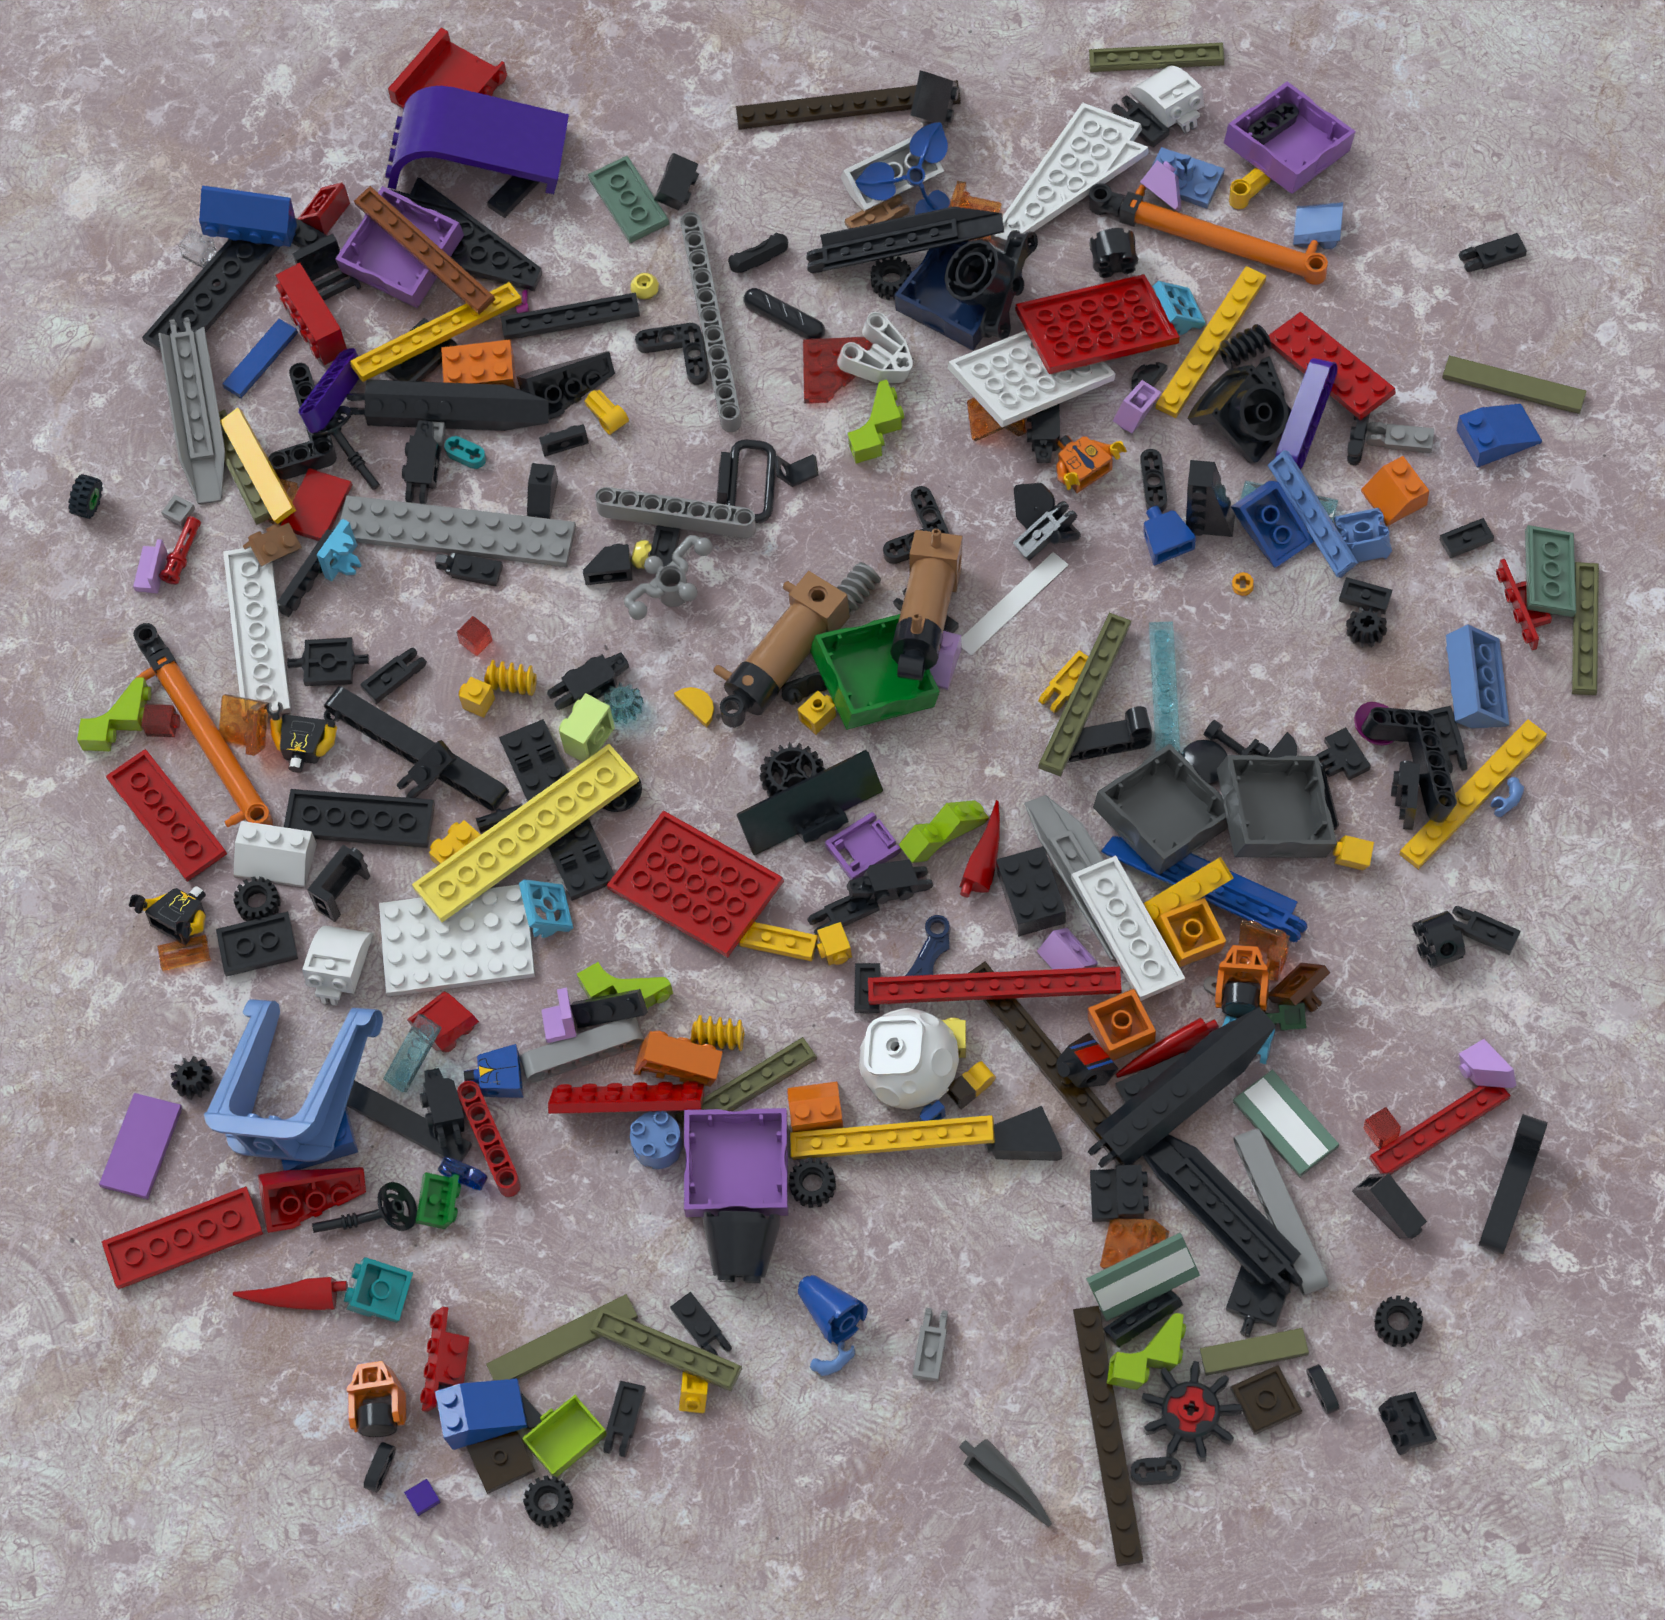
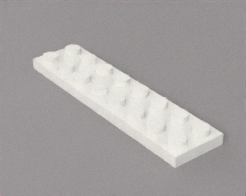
(256, 629)

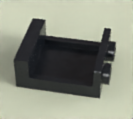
(335, 878)

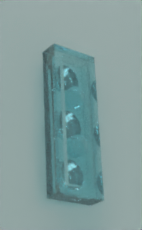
(412, 1053)

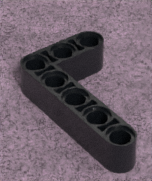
(310, 450)
(1426, 748)
(1513, 1184)

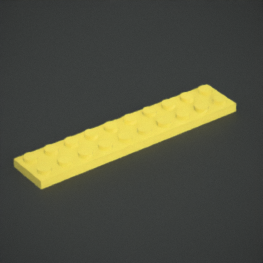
(525, 833)

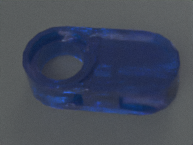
(467, 1174)

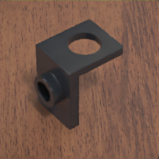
(798, 471)

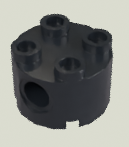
(1113, 252)
(1439, 939)

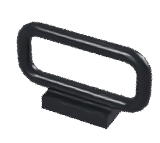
(729, 474)

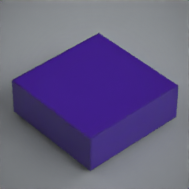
(422, 1497)

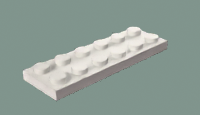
(1127, 928)

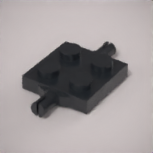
(328, 661)
(1255, 1301)

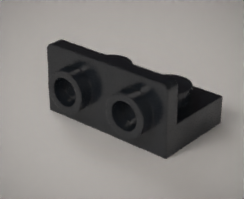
(1406, 1422)

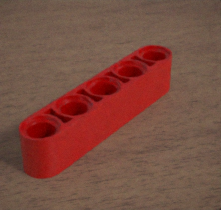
(492, 1149)

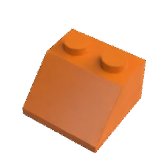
(1396, 491)
(815, 1107)

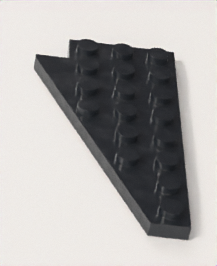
(480, 249)

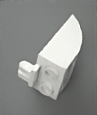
(1171, 97)
(335, 961)

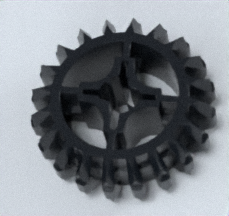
(787, 762)

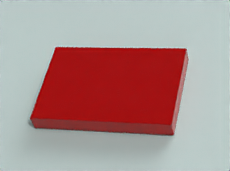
(317, 504)

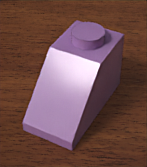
(1164, 184)
(1136, 406)
(947, 660)
(1486, 1066)

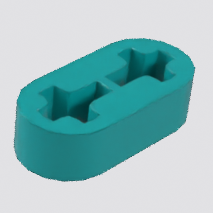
(466, 450)

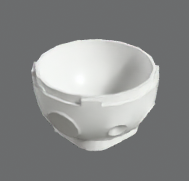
(921, 1065)

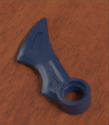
(932, 948)

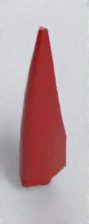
(982, 862)
(1170, 1046)
(303, 1294)

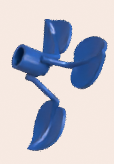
(878, 178)

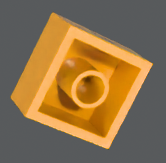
(1191, 932)

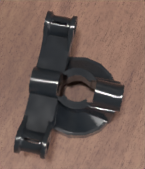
(990, 278)

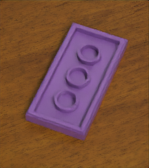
(140, 1146)

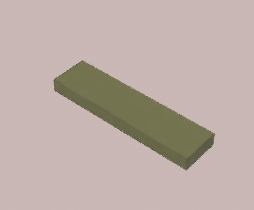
(1254, 1351)

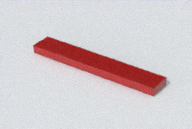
(1438, 1128)

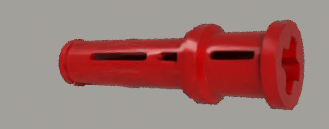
(178, 557)

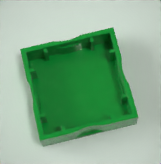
(864, 675)

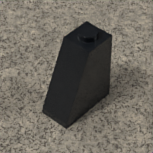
(1025, 1138)
(1390, 1205)

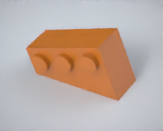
(678, 1058)

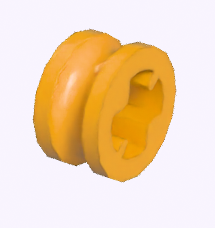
(1249, 581)

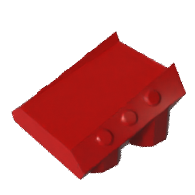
(450, 1016)

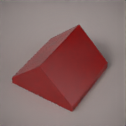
(326, 207)

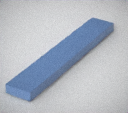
(1312, 514)

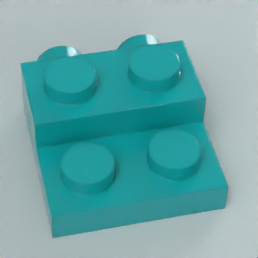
(378, 1290)

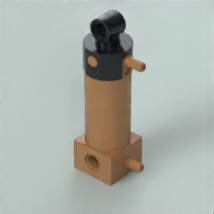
(933, 576)
(755, 683)

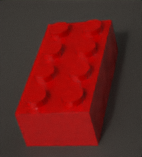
(310, 314)

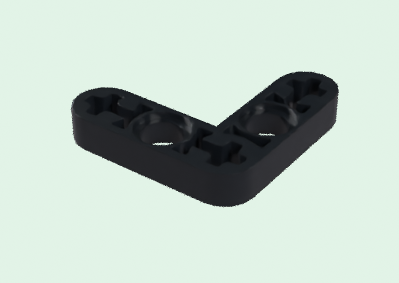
(681, 340)
(931, 507)

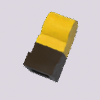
(970, 1084)

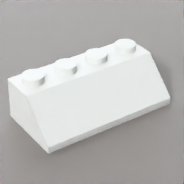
(899, 159)

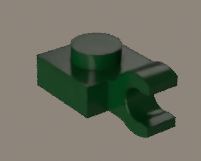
(1289, 1017)

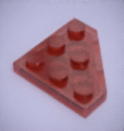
(821, 369)

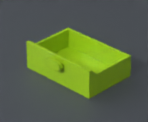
(564, 1436)

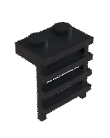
(320, 260)

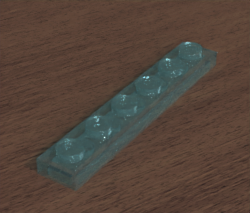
(1164, 685)

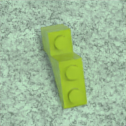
(885, 417)
(125, 714)
(948, 824)
(599, 983)
(1162, 1352)

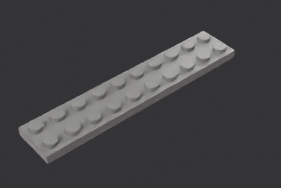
(459, 531)

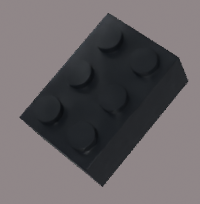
(1031, 891)

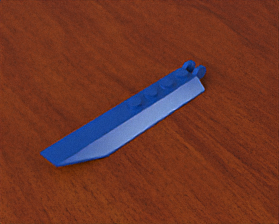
(1236, 896)

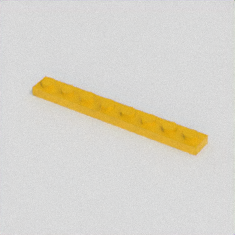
(432, 334)
(1207, 345)
(1474, 793)
(892, 1137)

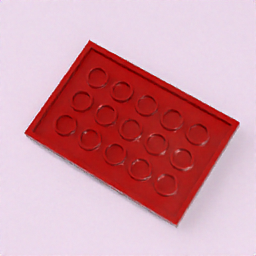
(1096, 324)
(695, 883)

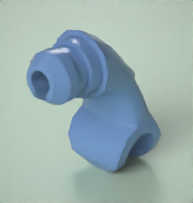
(1516, 791)
(828, 1367)

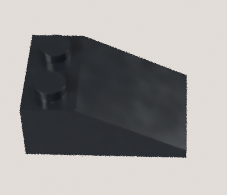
(934, 99)

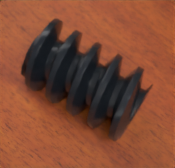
(1243, 344)

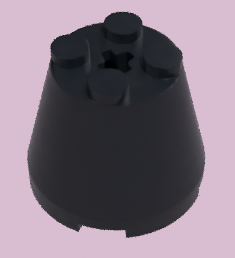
(740, 1244)

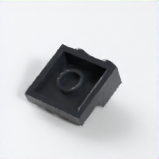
(1405, 791)
(1118, 1193)

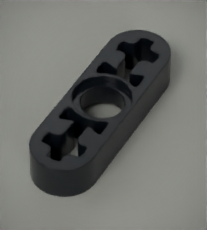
(1275, 116)
(1157, 472)

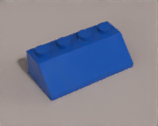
(247, 216)

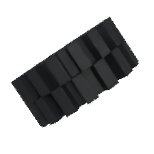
(887, 267)
(252, 888)
(812, 1197)
(1402, 1306)
(539, 1489)

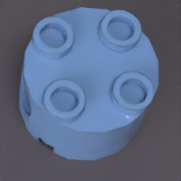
(656, 1139)

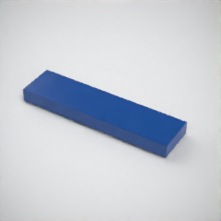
(260, 358)

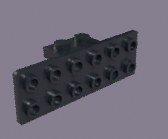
(811, 805)

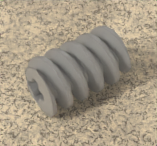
(857, 584)

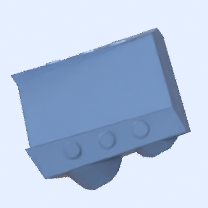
(1318, 223)
(1365, 534)

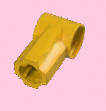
(1244, 189)
(609, 415)

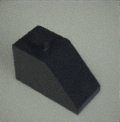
(541, 490)
(609, 566)

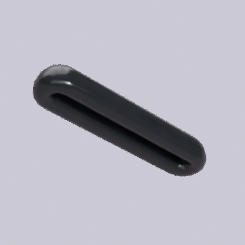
(783, 314)

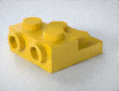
(458, 837)

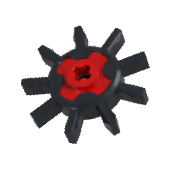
(1176, 1407)

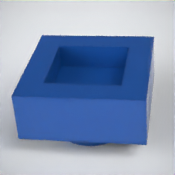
(933, 1112)

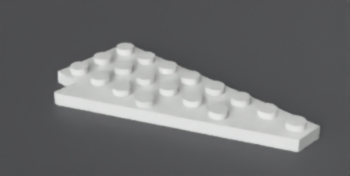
(1086, 153)

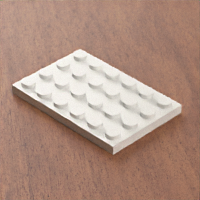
(1014, 382)
(473, 947)

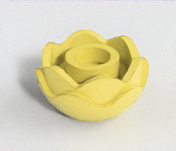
(647, 291)
(640, 553)

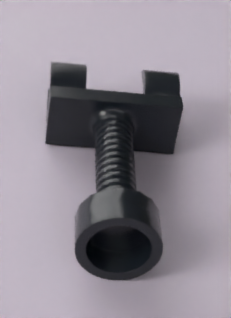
(1214, 731)

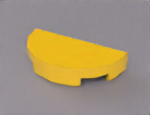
(697, 703)

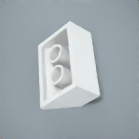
(273, 853)

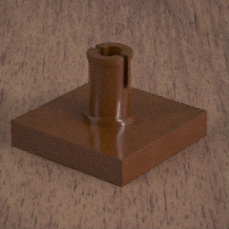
(1299, 986)

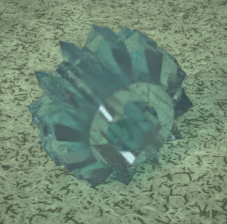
(632, 704)

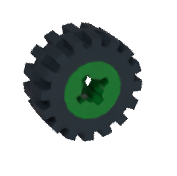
(85, 496)

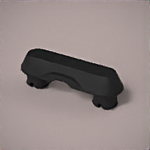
(758, 255)
(802, 687)

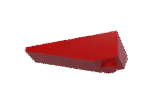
(300, 1194)

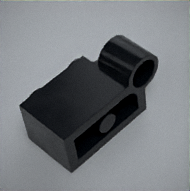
(676, 182)

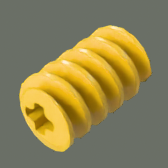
(510, 678)
(718, 1032)

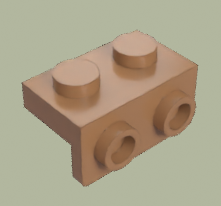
(273, 544)

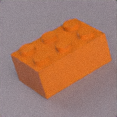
(480, 363)

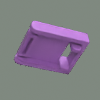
(865, 844)

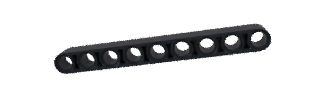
(413, 746)

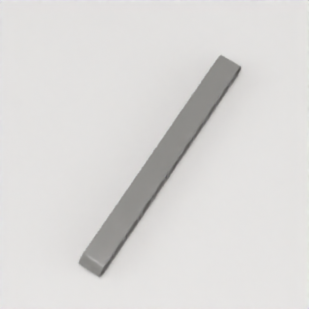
(711, 329)

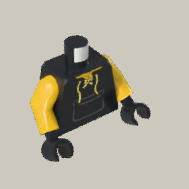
(302, 738)
(174, 913)

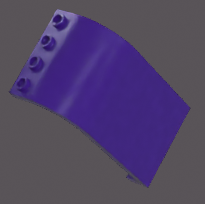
(480, 134)

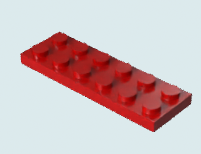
(1355, 385)
(166, 815)
(621, 1098)
(182, 1237)

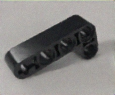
(1114, 737)

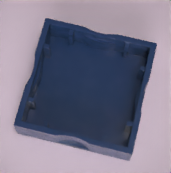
(929, 303)

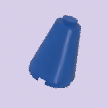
(831, 1308)

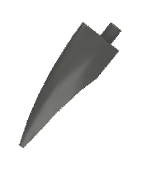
(1000, 1474)

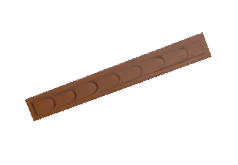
(424, 250)

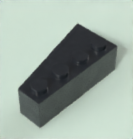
(1207, 504)

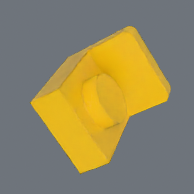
(693, 1394)

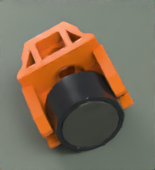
(1242, 998)
(375, 1419)

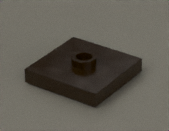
(1266, 1399)
(500, 1460)

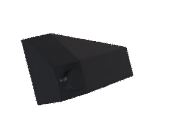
(567, 381)

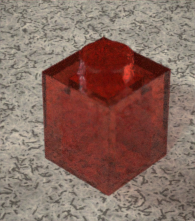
(160, 720)

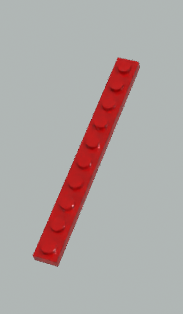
(994, 985)

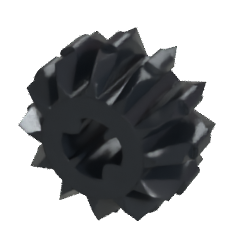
(1357, 623)
(195, 1085)

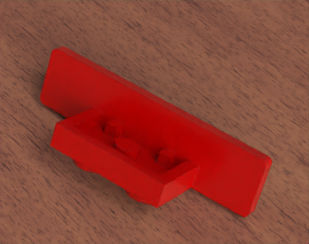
(1517, 595)
(445, 1361)

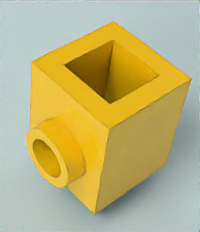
(476, 696)
(817, 712)
(1353, 852)
(834, 944)

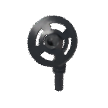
(334, 428)
(387, 1212)

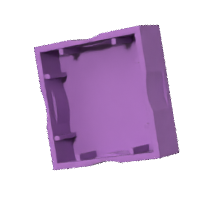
(1300, 150)
(384, 264)
(736, 1161)

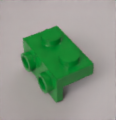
(438, 1200)

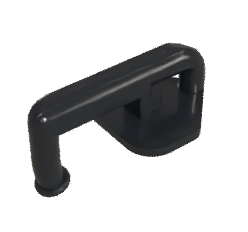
(1035, 500)

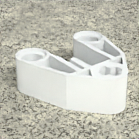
(886, 359)

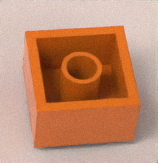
(1121, 1025)

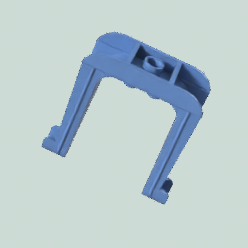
(314, 1128)

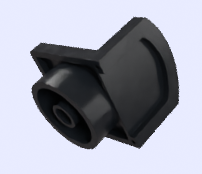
(1244, 410)

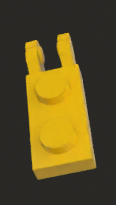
(1064, 682)

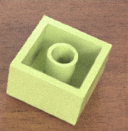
(586, 728)

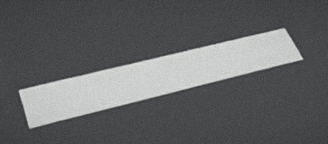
(1012, 603)

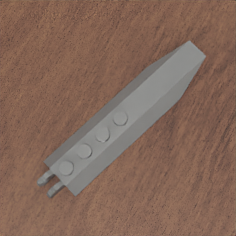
(194, 410)
(1068, 849)

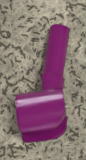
(524, 307)

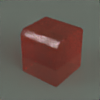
(474, 636)
(1382, 1128)

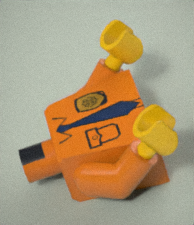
(1085, 461)

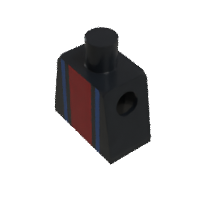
(1086, 1063)

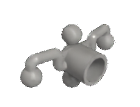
(666, 575)

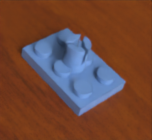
(1196, 178)

